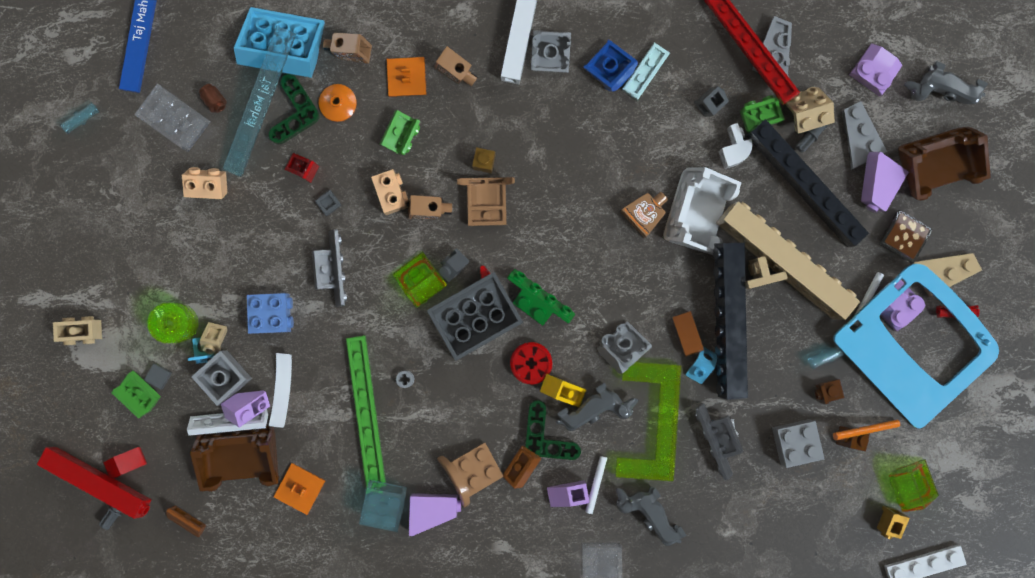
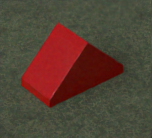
(302, 167)
(125, 462)

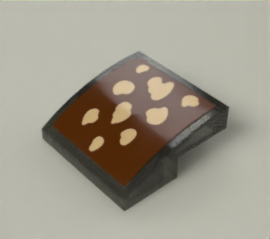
(905, 236)

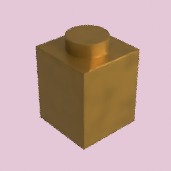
(483, 160)

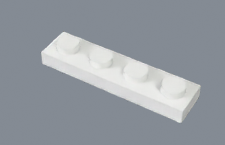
(218, 423)
(927, 564)

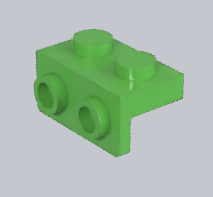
(756, 112)
(400, 133)
(136, 395)

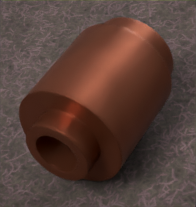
(212, 98)

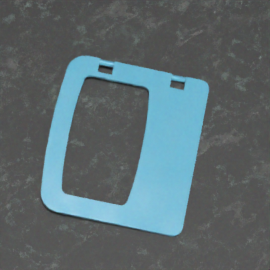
(893, 370)

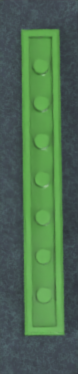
(365, 409)

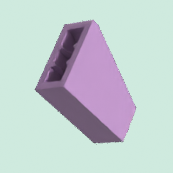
(881, 181)
(431, 510)

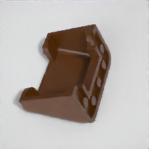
(945, 160)
(234, 457)

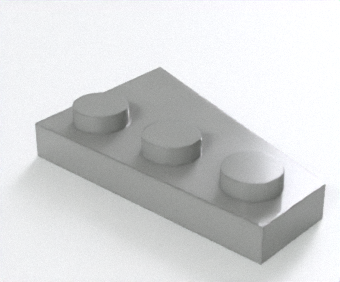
(778, 42)
(860, 134)

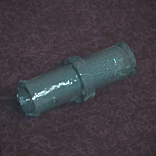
(79, 118)
(825, 356)

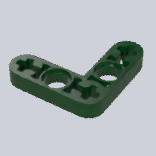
(302, 110)
(544, 443)

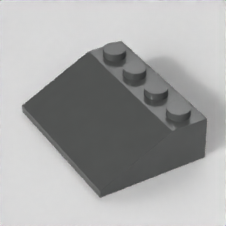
(475, 316)

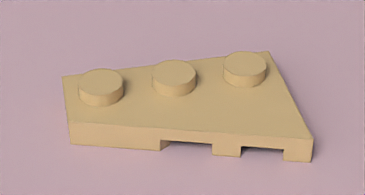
(952, 269)

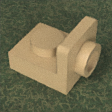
(212, 338)

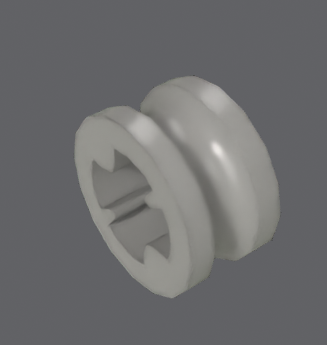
(408, 374)

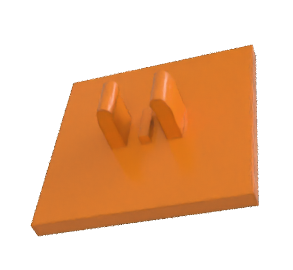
(406, 76)
(299, 488)

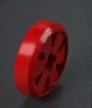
(523, 371)

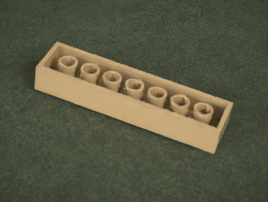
(783, 256)

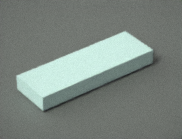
(645, 71)

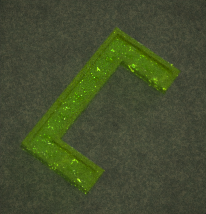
(664, 464)

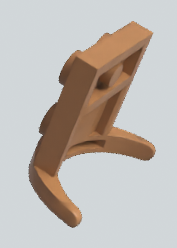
(486, 200)
(471, 472)

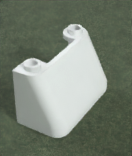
(697, 208)

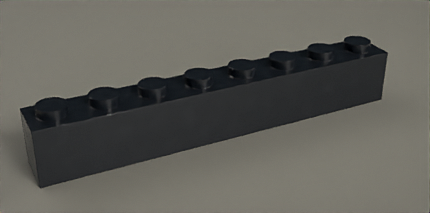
(807, 184)
(730, 320)

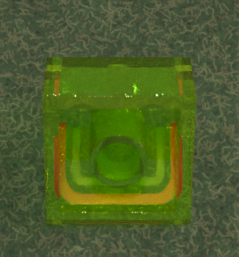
(419, 279)
(913, 486)

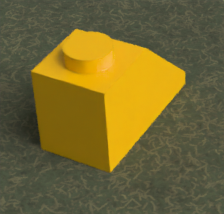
(562, 390)

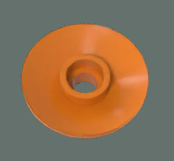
(342, 110)

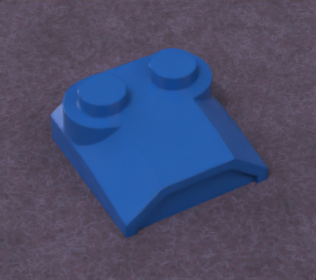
(611, 66)

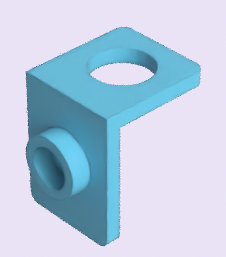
(199, 357)
(702, 367)

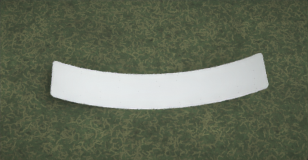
(282, 390)

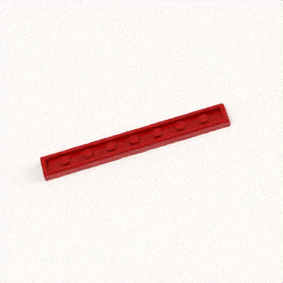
(754, 49)

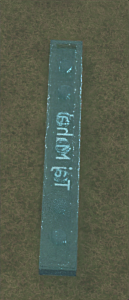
(259, 101)

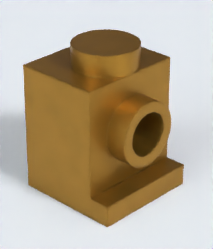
(892, 523)

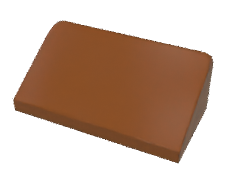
(521, 467)
(185, 521)

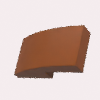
(688, 333)

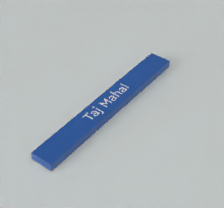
(137, 45)

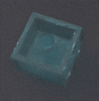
(383, 505)

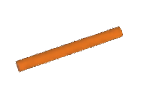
(866, 430)

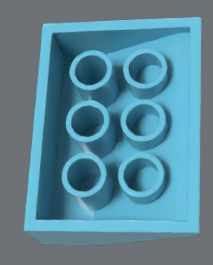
(259, 30)

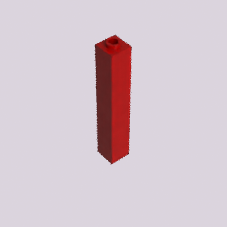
(94, 482)

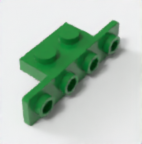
(536, 301)

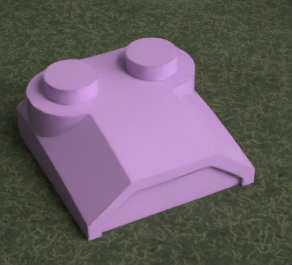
(876, 69)
(903, 309)

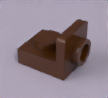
(829, 391)

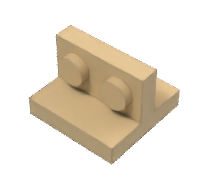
(760, 271)

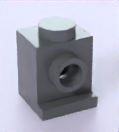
(711, 101)
(453, 265)

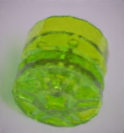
(183, 327)

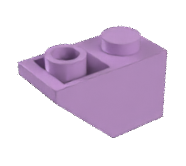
(244, 406)
(568, 494)

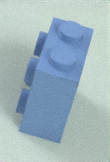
(269, 313)

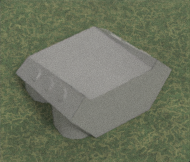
(550, 51)
(623, 347)

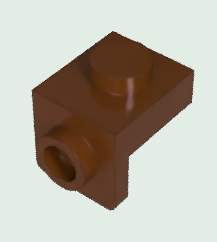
(857, 442)

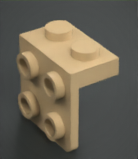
(811, 109)

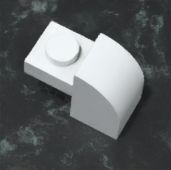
(738, 151)

